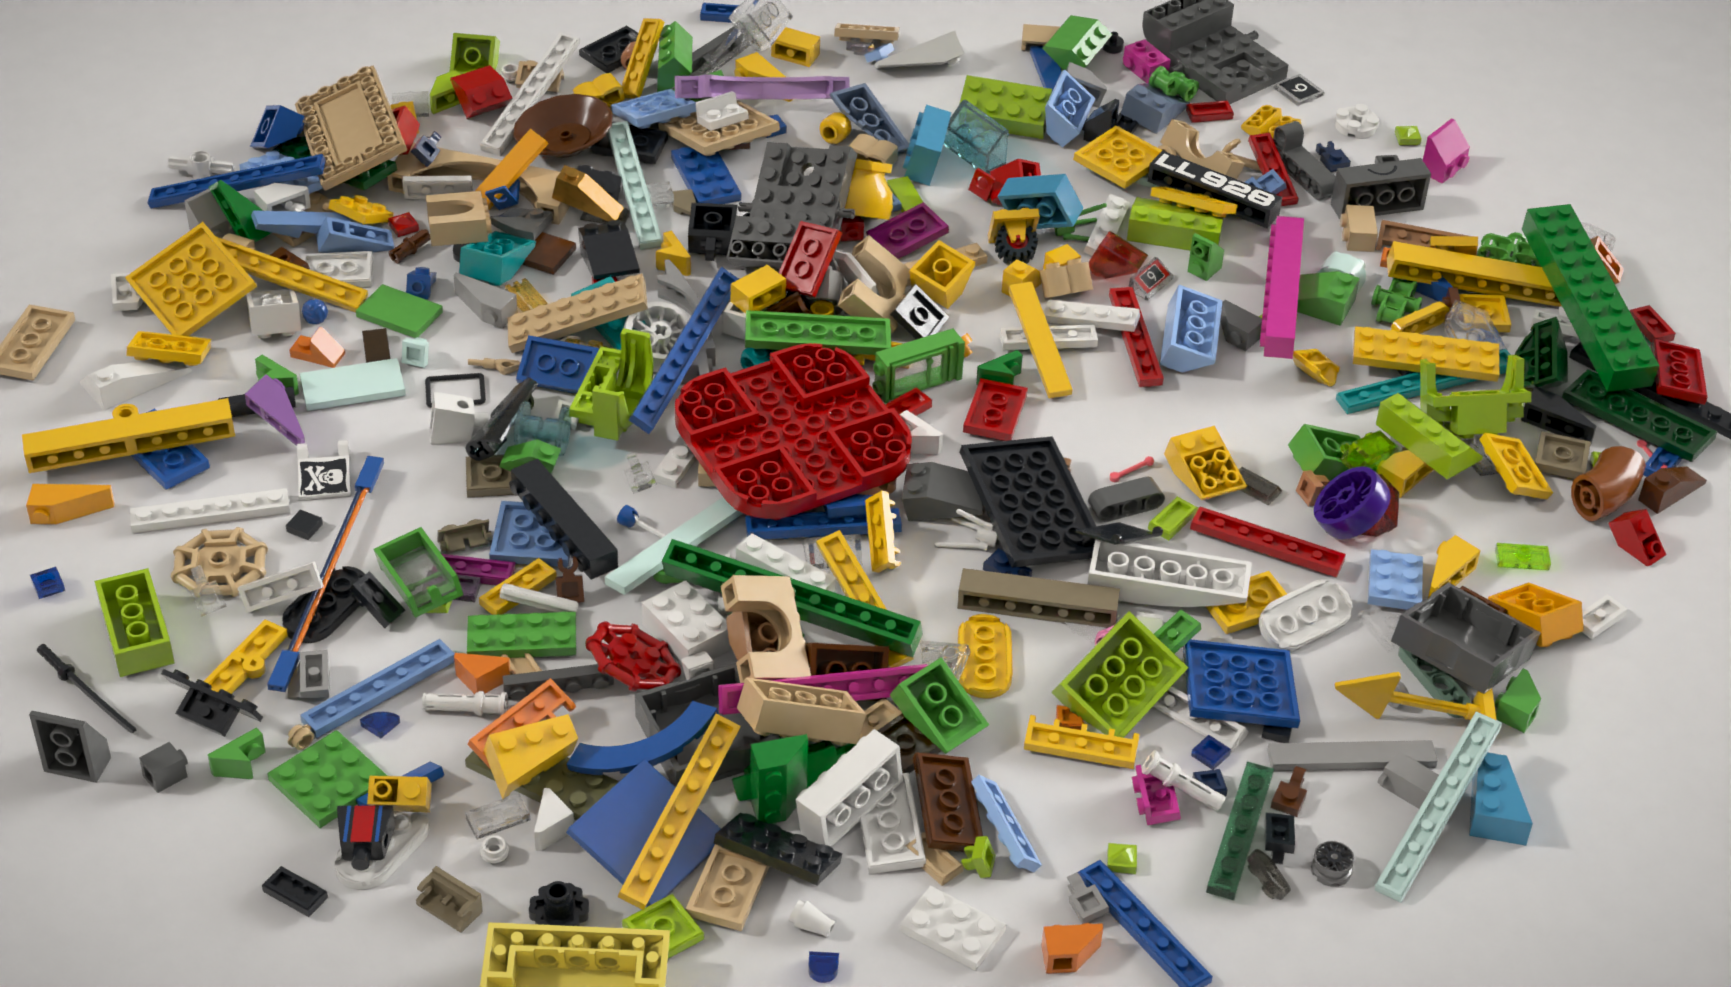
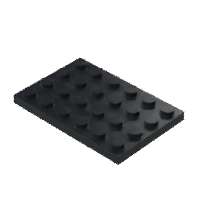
(1030, 500)

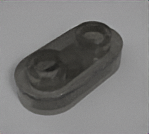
(1269, 875)

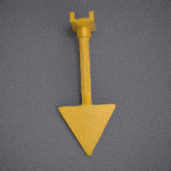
(1377, 691)

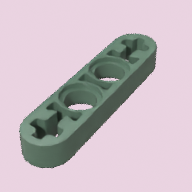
(1430, 678)

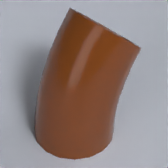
(1608, 483)

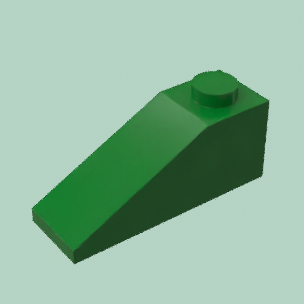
(237, 211)

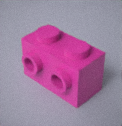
(1144, 59)

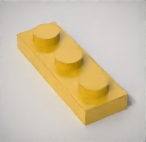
(531, 577)

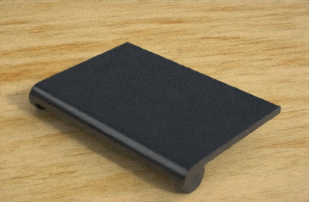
(1119, 533)

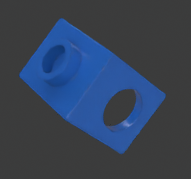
(509, 198)

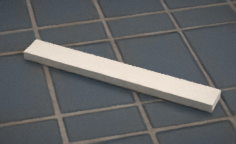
(530, 92)

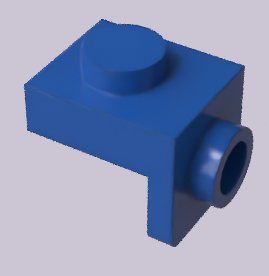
(420, 282)

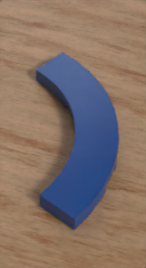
(654, 749)

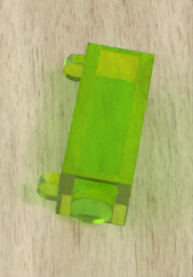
(1367, 451)

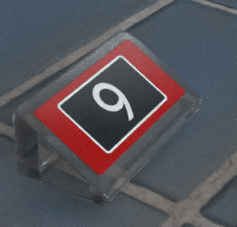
(1150, 279)

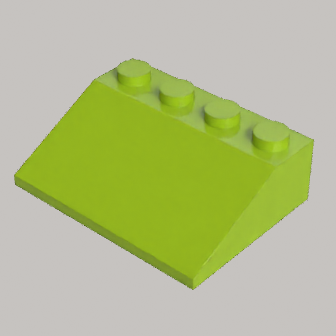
(1170, 225)
(1120, 678)

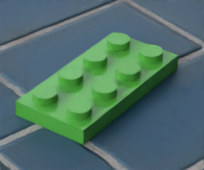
(522, 633)

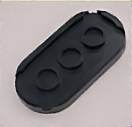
(332, 610)

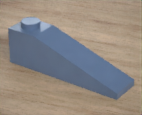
(867, 113)

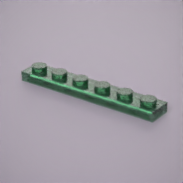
(1240, 831)

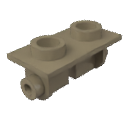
(475, 531)

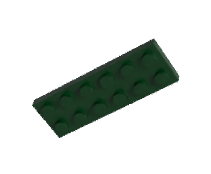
(299, 148)
(1640, 416)

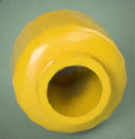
(835, 128)

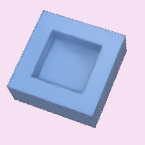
(879, 52)

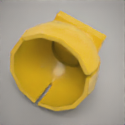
(869, 190)

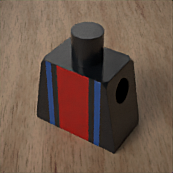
(365, 833)

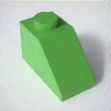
(528, 451)

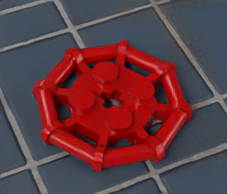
(632, 656)

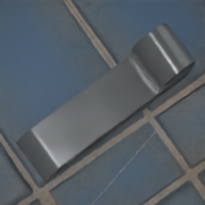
(1300, 163)

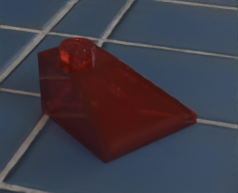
(1116, 257)

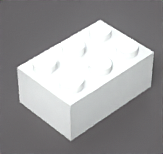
(685, 622)

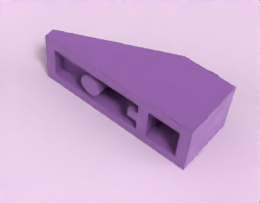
(273, 405)

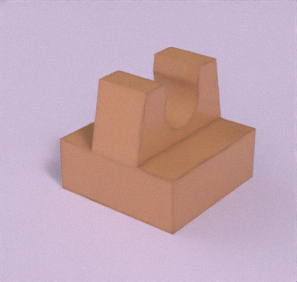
(1311, 486)

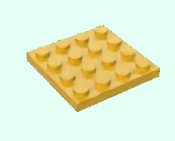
(191, 281)

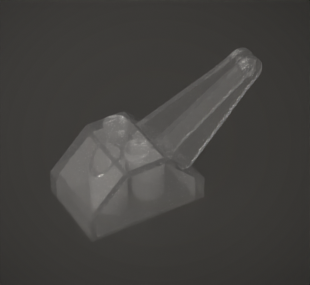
(758, 23)

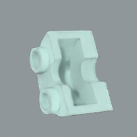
(1346, 264)

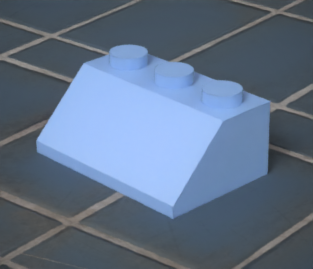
(1067, 109)

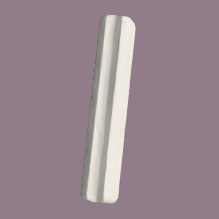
(537, 599)

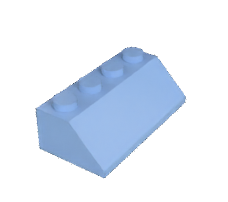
(1191, 330)

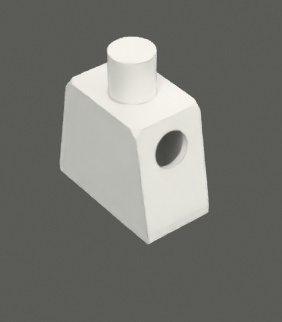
(453, 418)

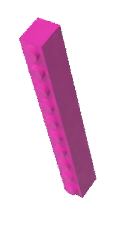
(1282, 287)

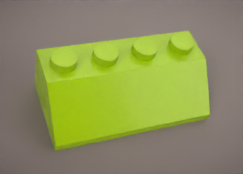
(1425, 437)

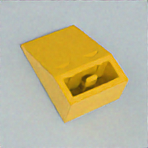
(1204, 463)

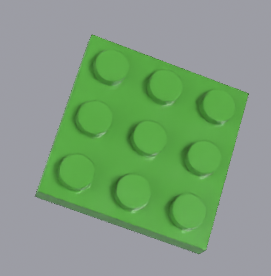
(325, 777)

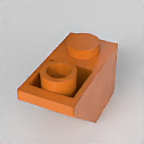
(1069, 946)

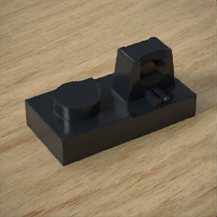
(376, 599)
(1279, 835)

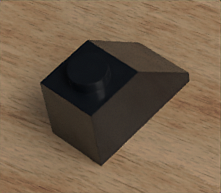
(1101, 120)

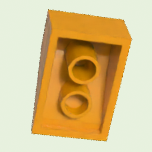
(1543, 610)

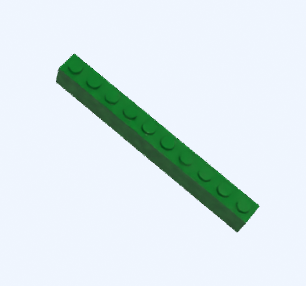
(812, 603)

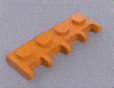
(533, 708)

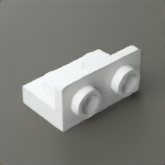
(720, 111)

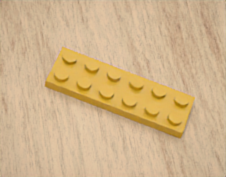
(1405, 350)

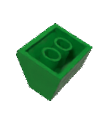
(778, 777)

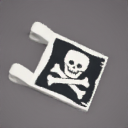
(324, 475)

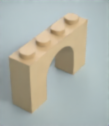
(458, 218)
(890, 280)
(775, 601)

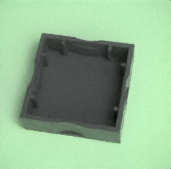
(1465, 637)
(665, 704)

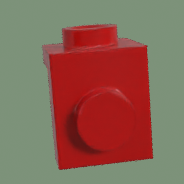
(852, 229)

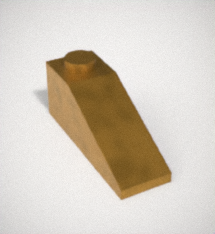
(583, 193)

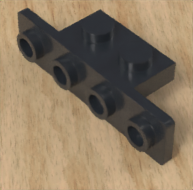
(207, 707)

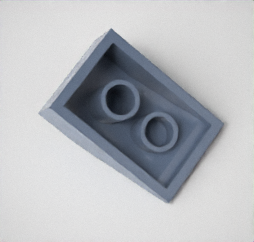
(1152, 107)

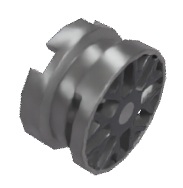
(1332, 863)

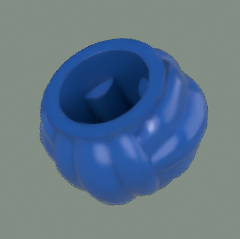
(314, 311)

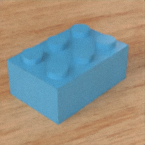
(926, 144)
(1048, 193)

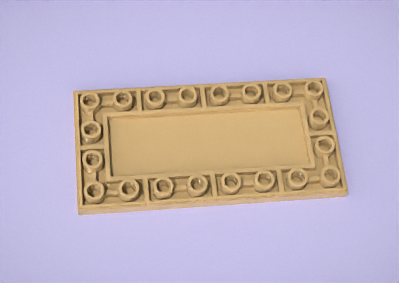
(350, 126)

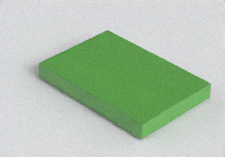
(399, 311)

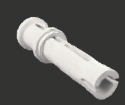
(478, 703)
(1172, 775)

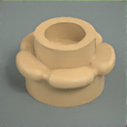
(300, 736)

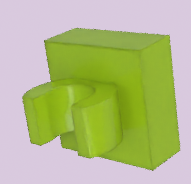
(980, 857)

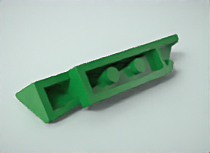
(820, 759)

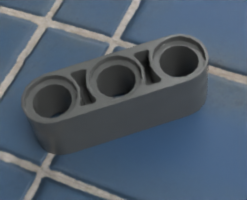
(1126, 499)

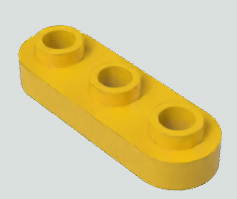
(1422, 320)

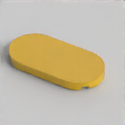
(990, 661)

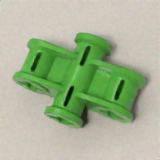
(1174, 83)
(1504, 246)
(1396, 300)

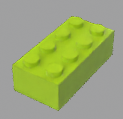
(1010, 104)
(134, 622)

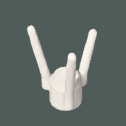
(985, 533)

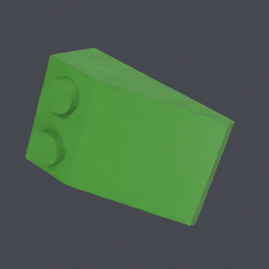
(1327, 295)
(1320, 450)
(939, 706)

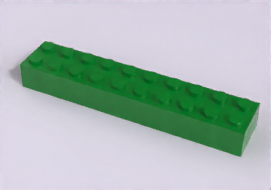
(1590, 298)

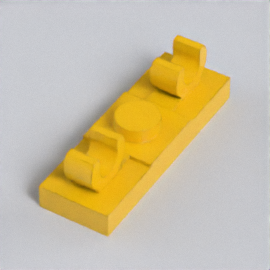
(881, 532)

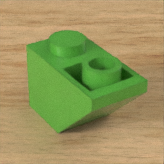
(1205, 257)
(1519, 703)

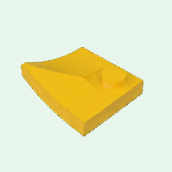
(1458, 244)

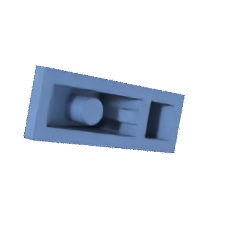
(347, 236)

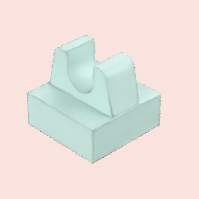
(415, 351)

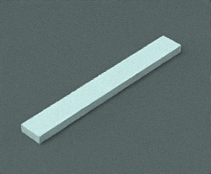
(634, 186)
(691, 532)
(1438, 807)

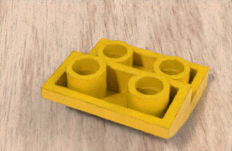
(1266, 120)

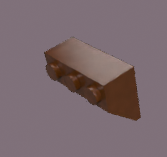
(845, 658)

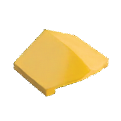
(1316, 366)

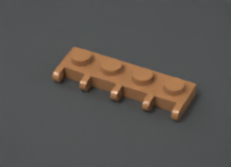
(1408, 234)

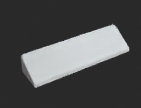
(1175, 705)

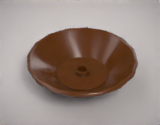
(567, 123)

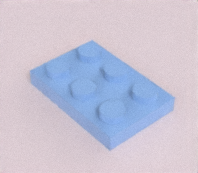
(1395, 579)

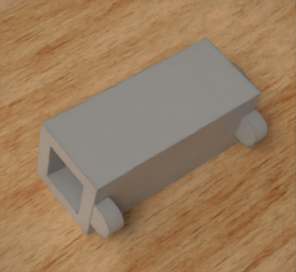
(1408, 779)

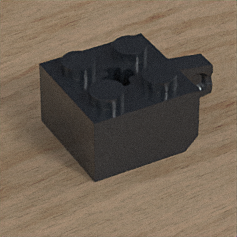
(711, 228)

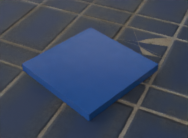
(1240, 683)
(625, 817)

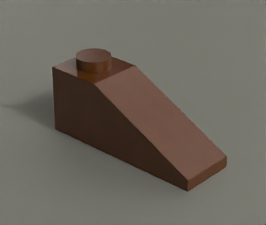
(1668, 487)

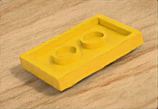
(168, 348)
(1515, 466)
(1261, 591)

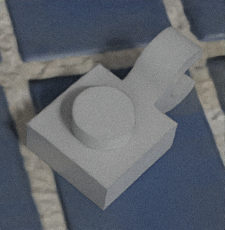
(1086, 901)

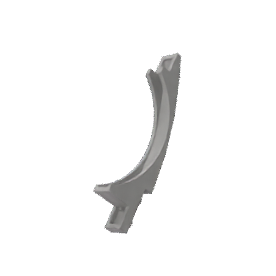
(680, 293)

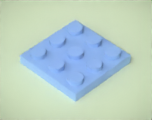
(653, 108)

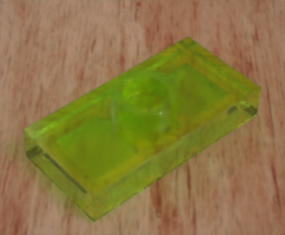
(1522, 556)

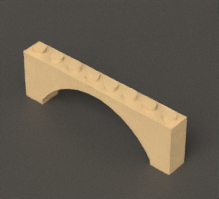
(535, 182)

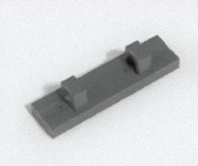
(702, 54)

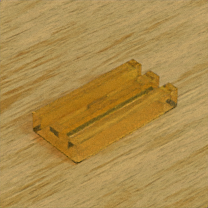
(529, 294)

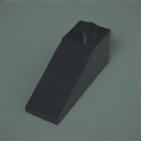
(1557, 416)

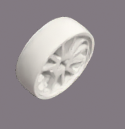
(660, 332)

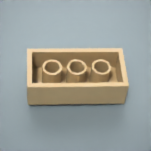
(801, 710)

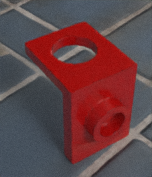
(982, 186)

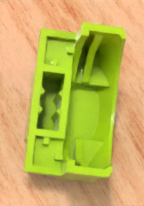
(610, 400)
(1475, 410)

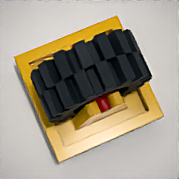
(1014, 234)

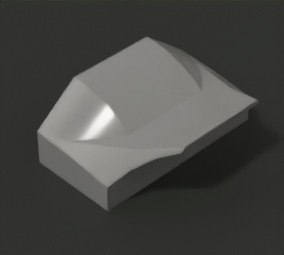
(311, 676)

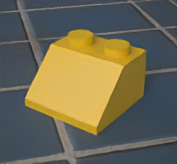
(942, 273)

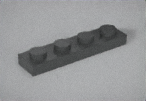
(568, 679)

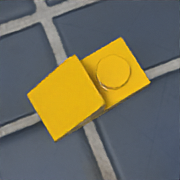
(675, 252)

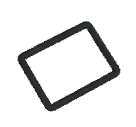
(456, 376)

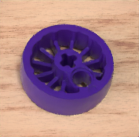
(1352, 503)

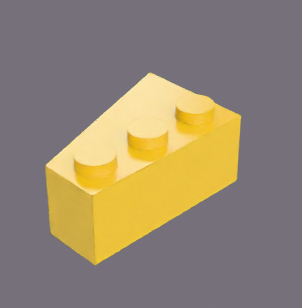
(528, 750)

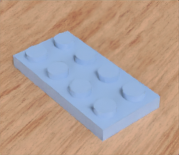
(272, 157)

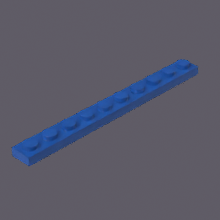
(683, 352)

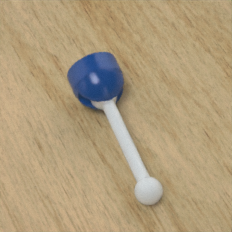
(629, 517)

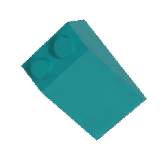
(496, 259)

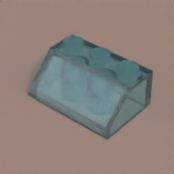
(976, 138)

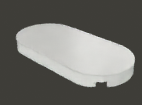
(1305, 615)
(409, 833)

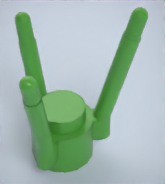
(1066, 231)

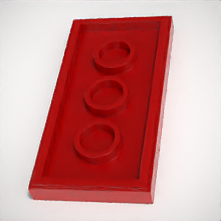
(1679, 371)

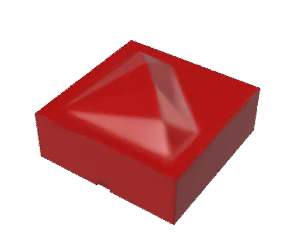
(403, 224)

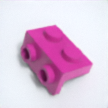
(1156, 800)

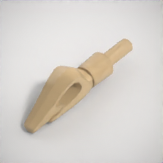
(504, 366)

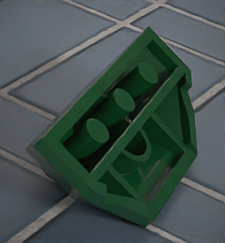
(1544, 355)

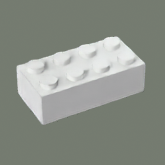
(849, 789)

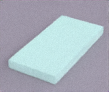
(352, 384)

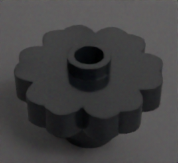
(559, 905)

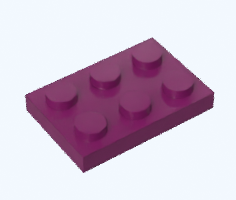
(909, 230)

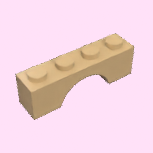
(1185, 142)

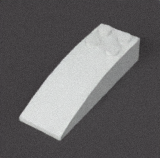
(1168, 576)

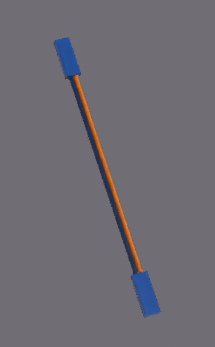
(289, 658)

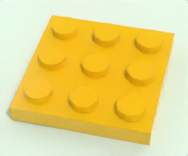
(1118, 156)

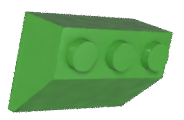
(1077, 41)
(673, 55)

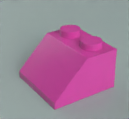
(1446, 151)

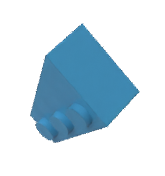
(1497, 803)

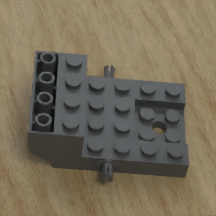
(1210, 50)
(787, 197)

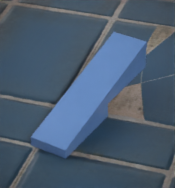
(292, 222)

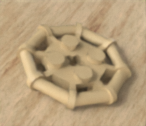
(220, 545)

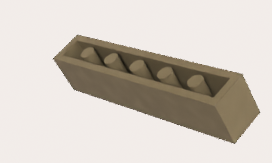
(1037, 598)

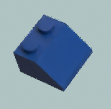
(277, 126)

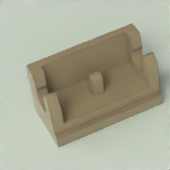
(449, 899)

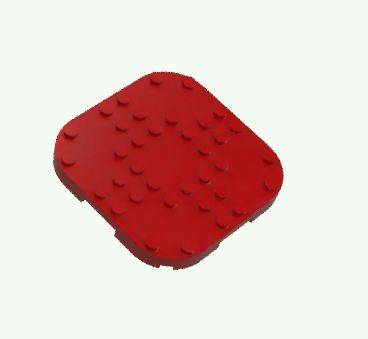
(792, 431)

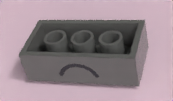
(1386, 186)

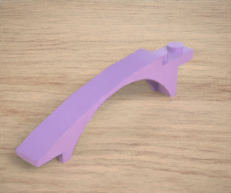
(759, 87)

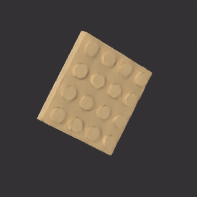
(709, 142)

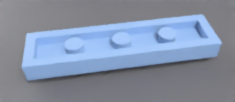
(1006, 823)

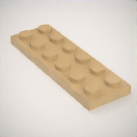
(578, 312)

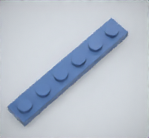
(378, 688)

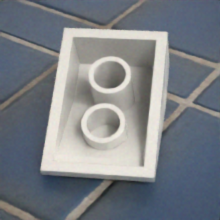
(273, 313)

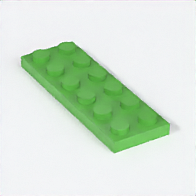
(786, 330)

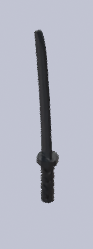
(67, 671)

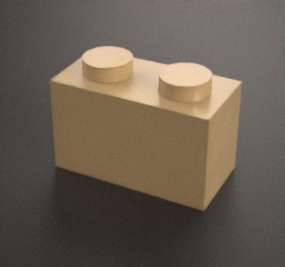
(1359, 228)

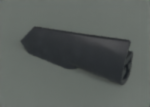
(493, 433)

